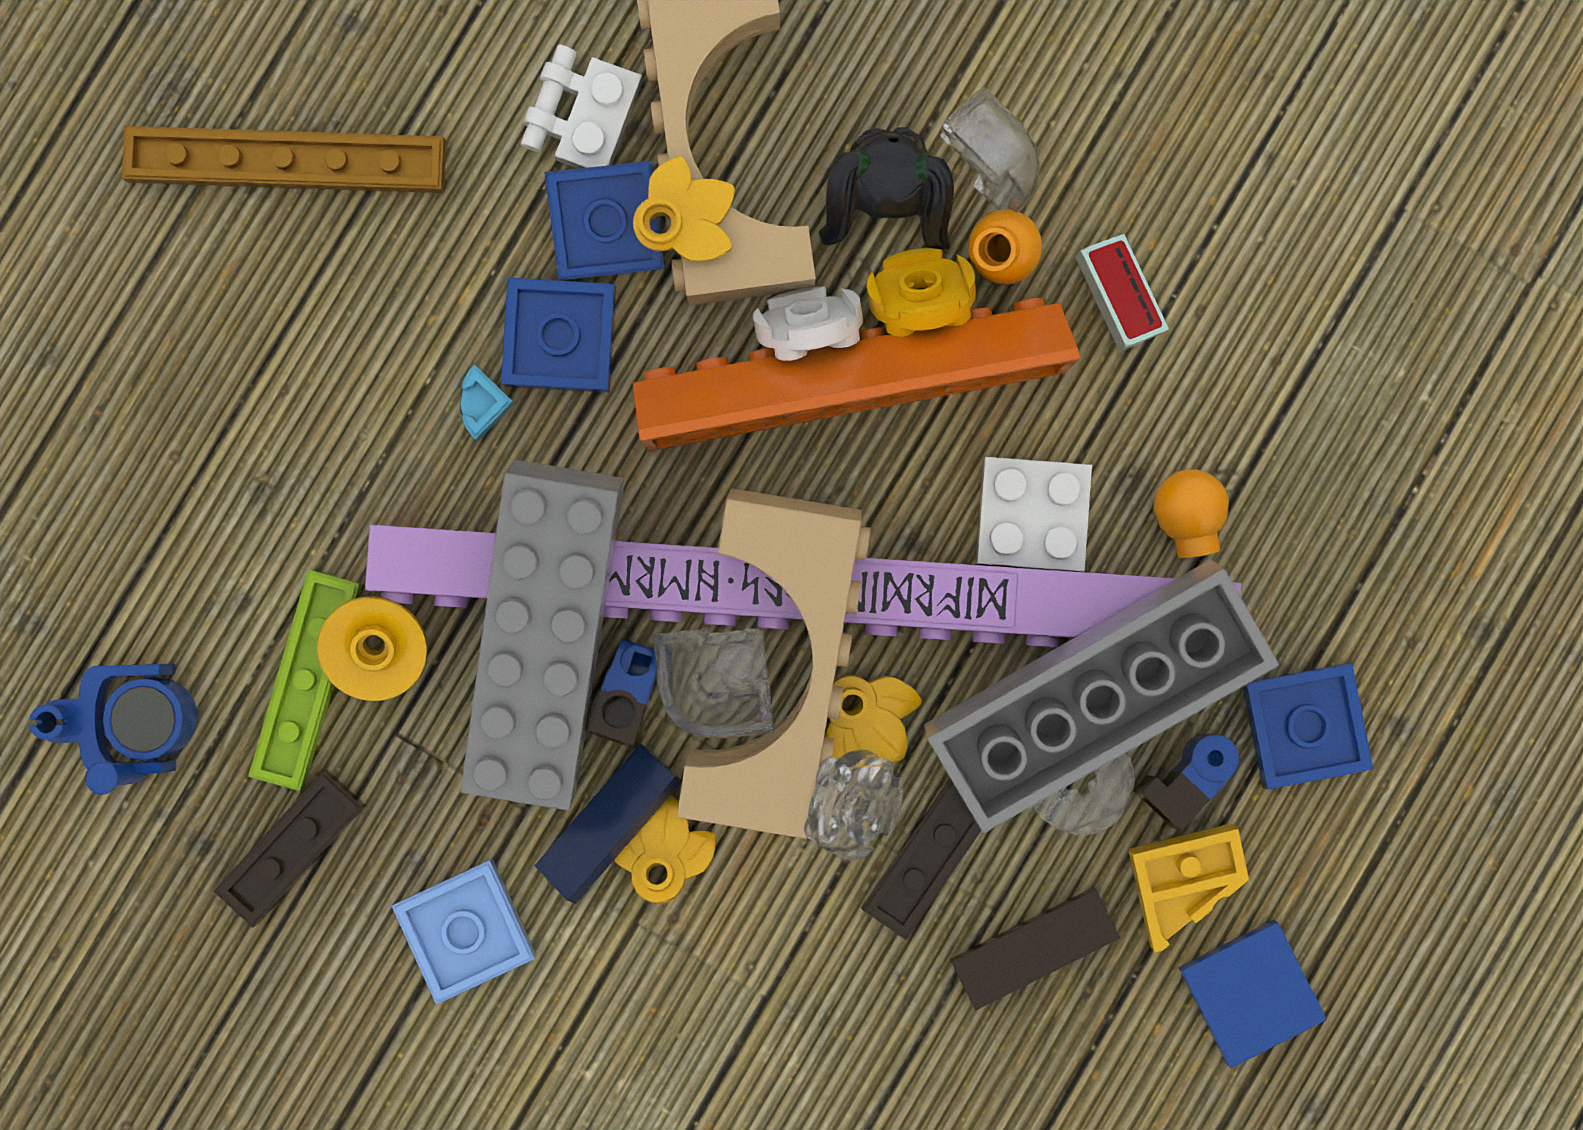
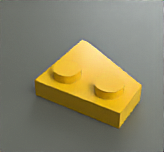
(1185, 878)

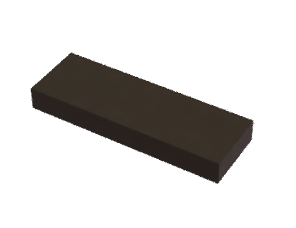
(289, 848)
(923, 863)
(1034, 948)

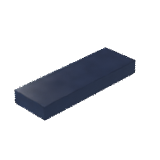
(608, 823)

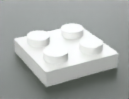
(1033, 514)

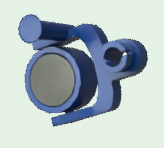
(140, 720)

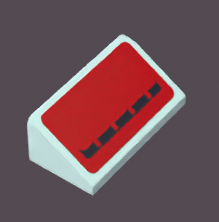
(1121, 292)

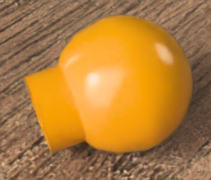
(1005, 246)
(1191, 511)

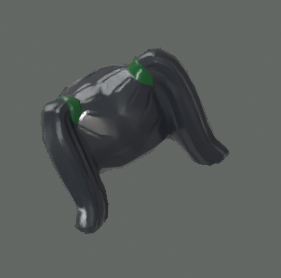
(889, 178)

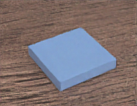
(464, 931)

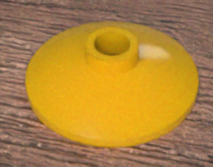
(366, 671)

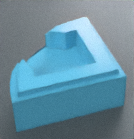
(482, 403)

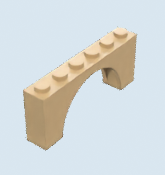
(687, 44)
(812, 557)

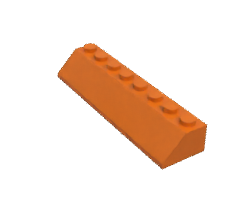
(867, 376)

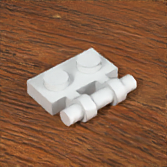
(598, 115)

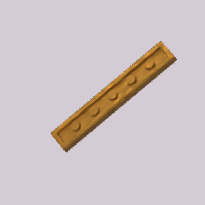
(284, 159)

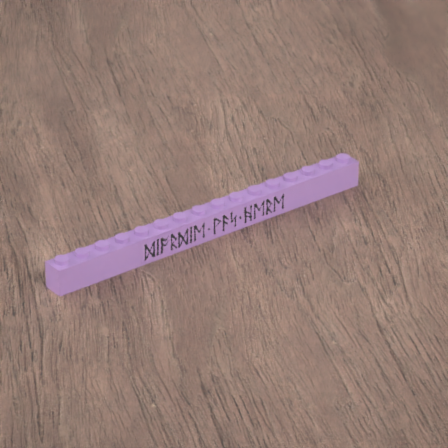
(702, 581)

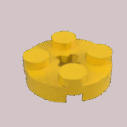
(943, 302)

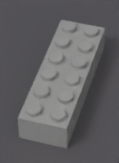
(541, 633)
(1100, 695)

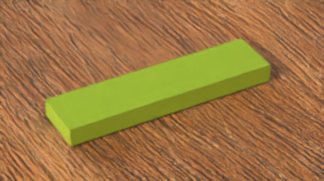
(301, 688)

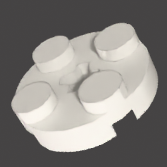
(808, 321)

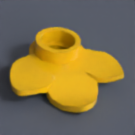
(692, 208)
(876, 719)
(669, 844)

